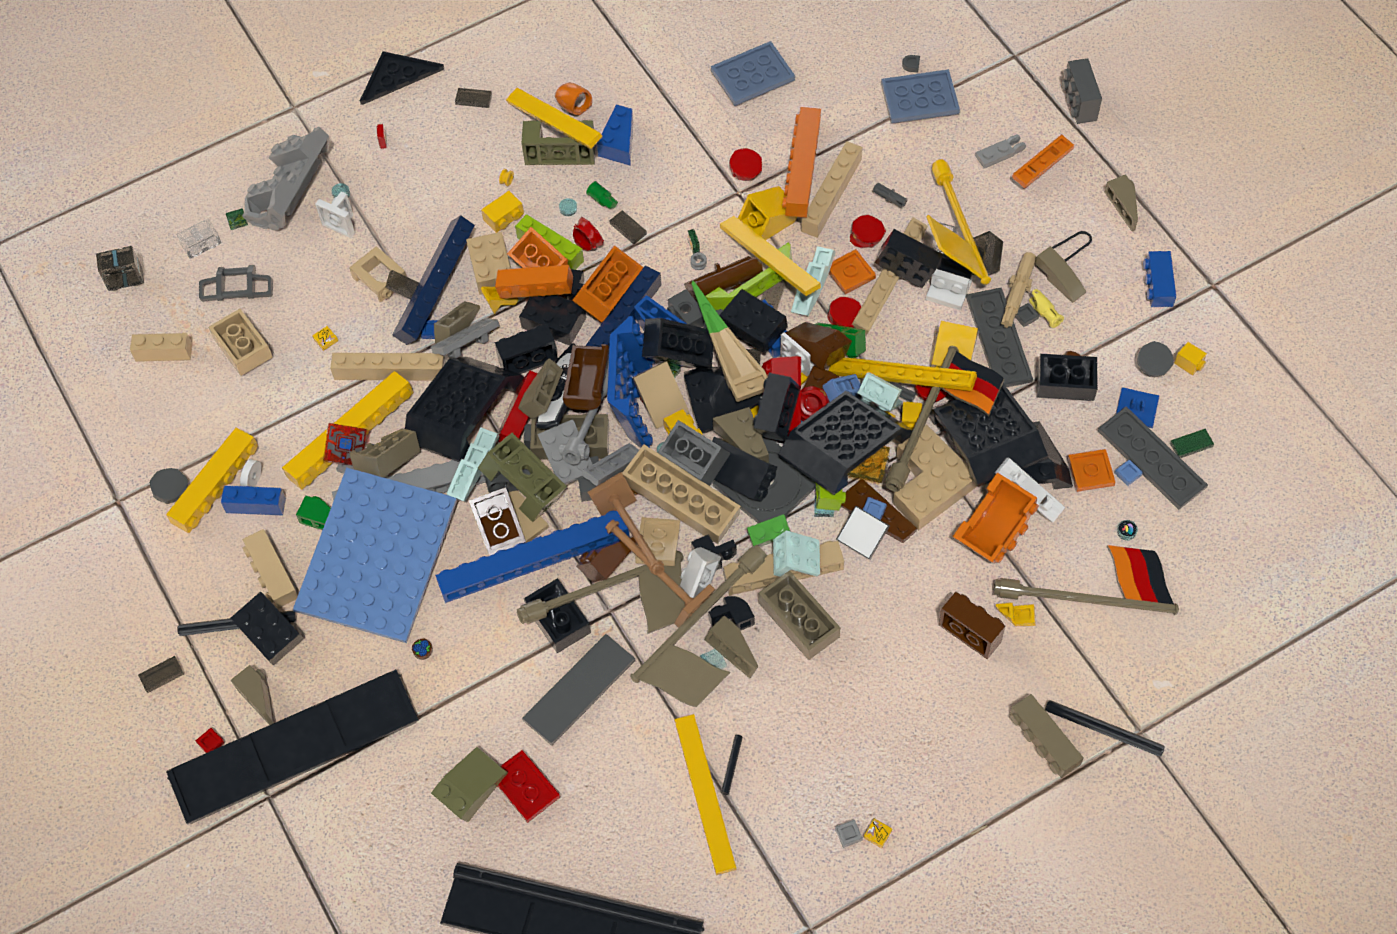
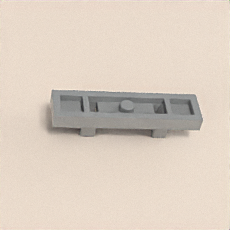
(476, 331)
(610, 465)

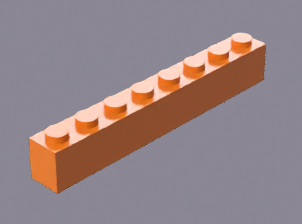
(802, 162)

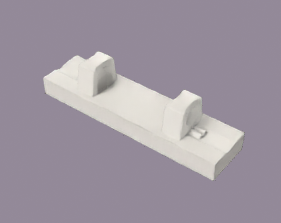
(1050, 507)

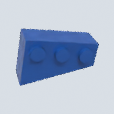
(617, 136)
(649, 309)

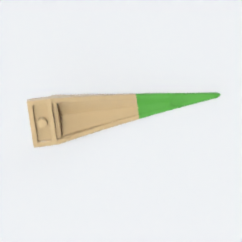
(740, 369)

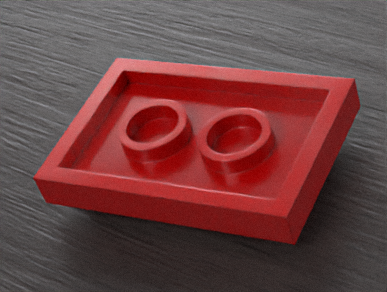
(526, 787)

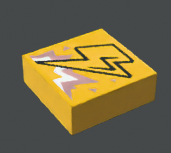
(325, 338)
(878, 833)

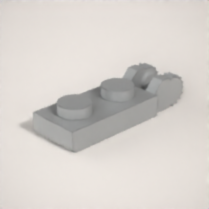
(1000, 151)

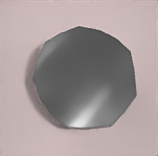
(1155, 359)
(168, 485)

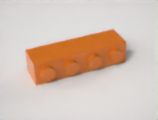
(534, 281)

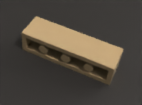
(270, 569)

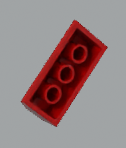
(788, 367)

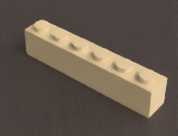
(832, 189)
(380, 365)
(830, 561)

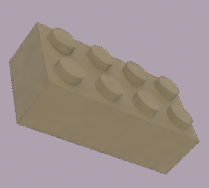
(596, 437)
(799, 615)

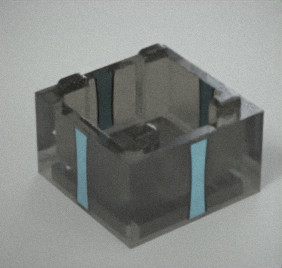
(119, 268)

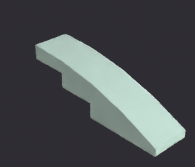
(819, 270)
(468, 471)

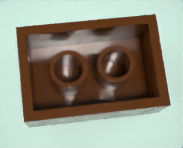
(971, 624)

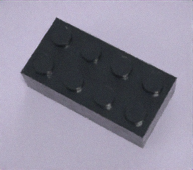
(677, 343)

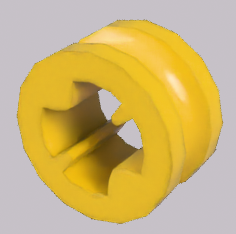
(506, 177)

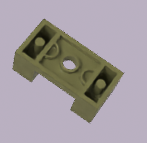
(544, 150)
(540, 488)

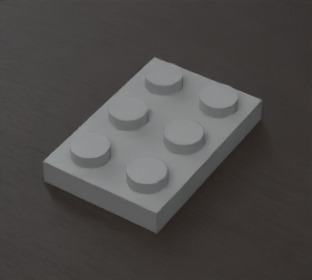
(551, 442)

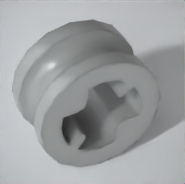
(698, 266)

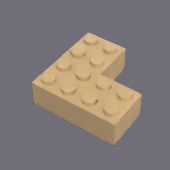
(939, 480)

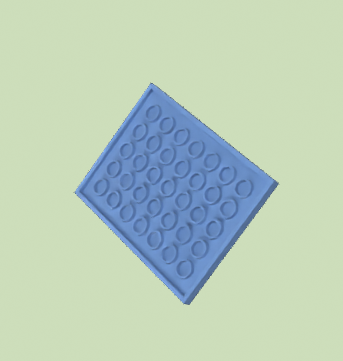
(375, 555)

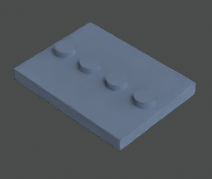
(752, 73)
(920, 96)

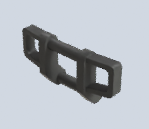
(250, 292)

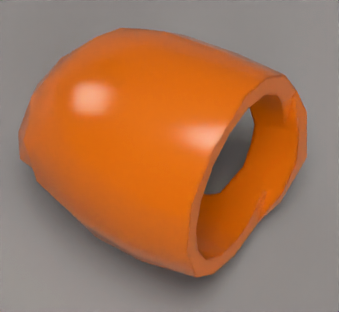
(567, 95)

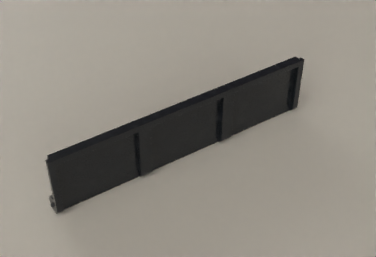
(291, 747)
(509, 904)

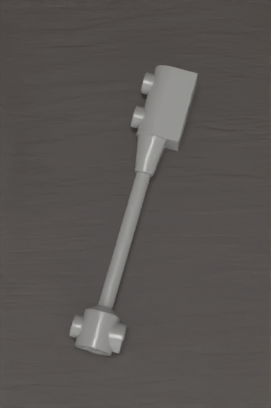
(576, 448)

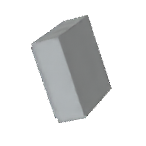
(848, 833)

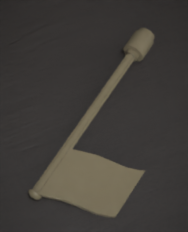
(658, 600)
(681, 671)

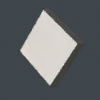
(863, 532)

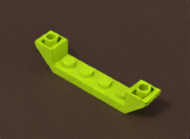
(720, 299)

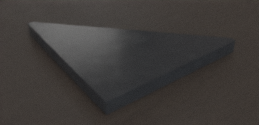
(396, 72)

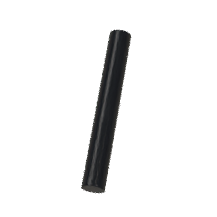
(731, 765)

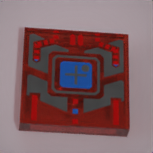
(341, 441)

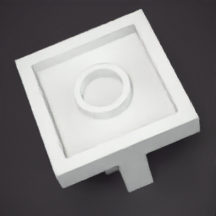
(337, 215)
(948, 289)

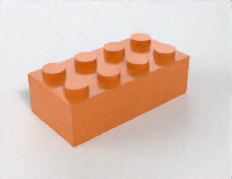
(608, 283)

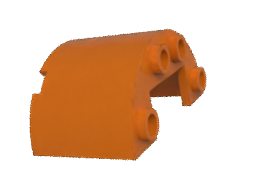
(998, 519)

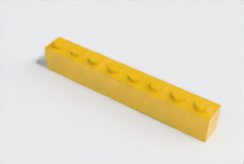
(364, 414)

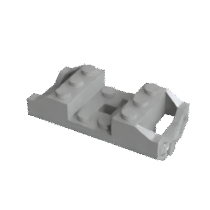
(296, 166)

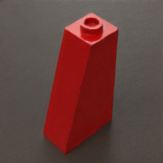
(515, 419)

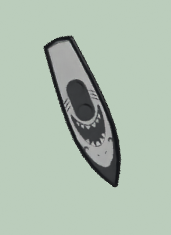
(556, 407)

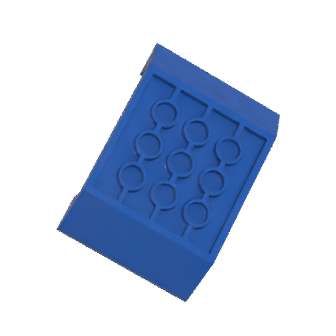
(622, 393)

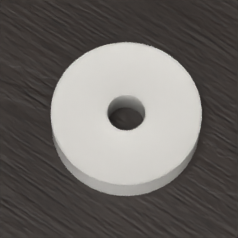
(250, 473)

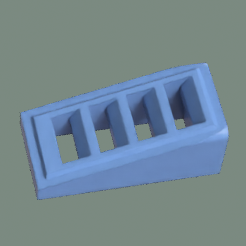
(838, 385)

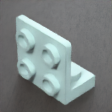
(880, 392)
(796, 553)

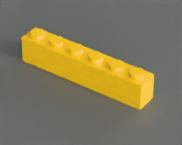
(211, 480)

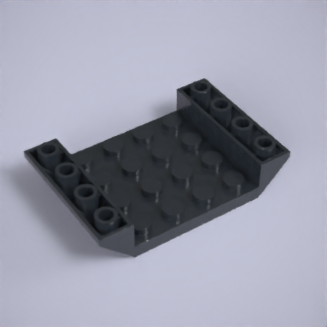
(456, 404)
(840, 439)
(991, 439)

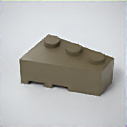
(739, 431)
(386, 455)

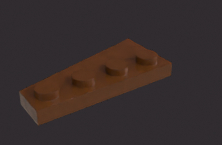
(900, 526)

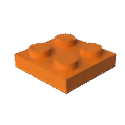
(851, 271)
(1091, 470)

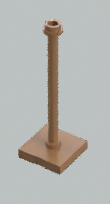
(617, 495)
(691, 604)

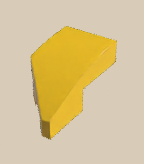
(1018, 615)

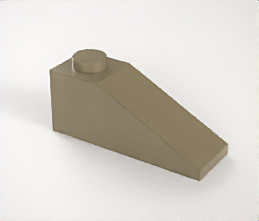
(1123, 197)
(455, 320)
(541, 390)
(731, 644)
(255, 691)

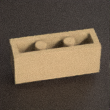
(161, 347)

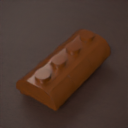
(726, 277)
(585, 377)

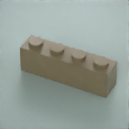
(1046, 736)

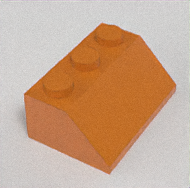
(535, 251)

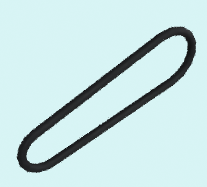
(1081, 232)

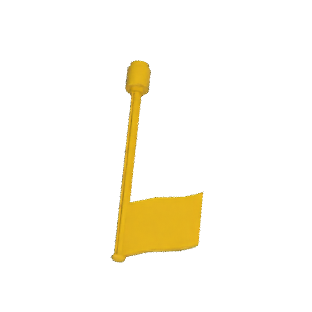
(951, 244)

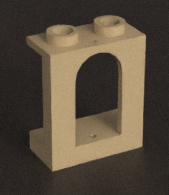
(361, 269)

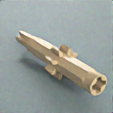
(1019, 284)

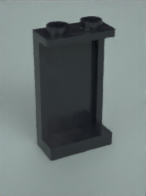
(745, 472)

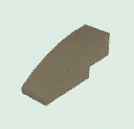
(1060, 274)

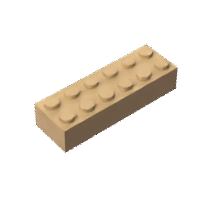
(681, 494)

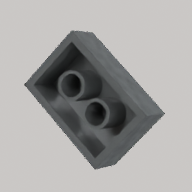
(1082, 91)
(694, 452)

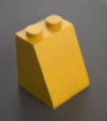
(764, 212)
(954, 335)

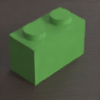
(766, 531)

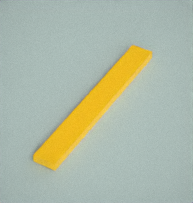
(554, 118)
(770, 256)
(906, 373)
(705, 795)

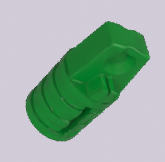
(601, 195)

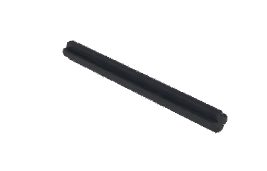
(219, 625)
(1105, 728)

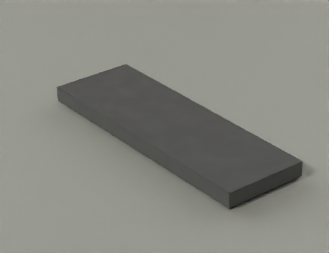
(999, 343)
(1153, 458)
(578, 689)

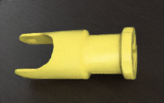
(1046, 308)

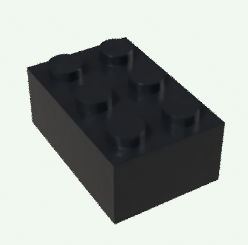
(908, 258)
(560, 314)
(754, 321)
(526, 349)
(1067, 377)
(776, 407)
(562, 624)
(267, 628)

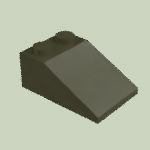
(469, 784)

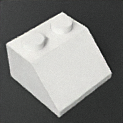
(699, 571)

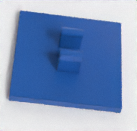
(1140, 403)

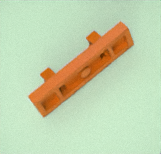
(1043, 161)

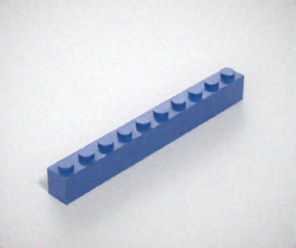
(528, 557)

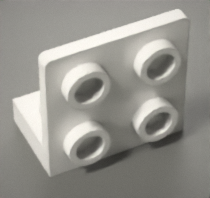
(791, 348)

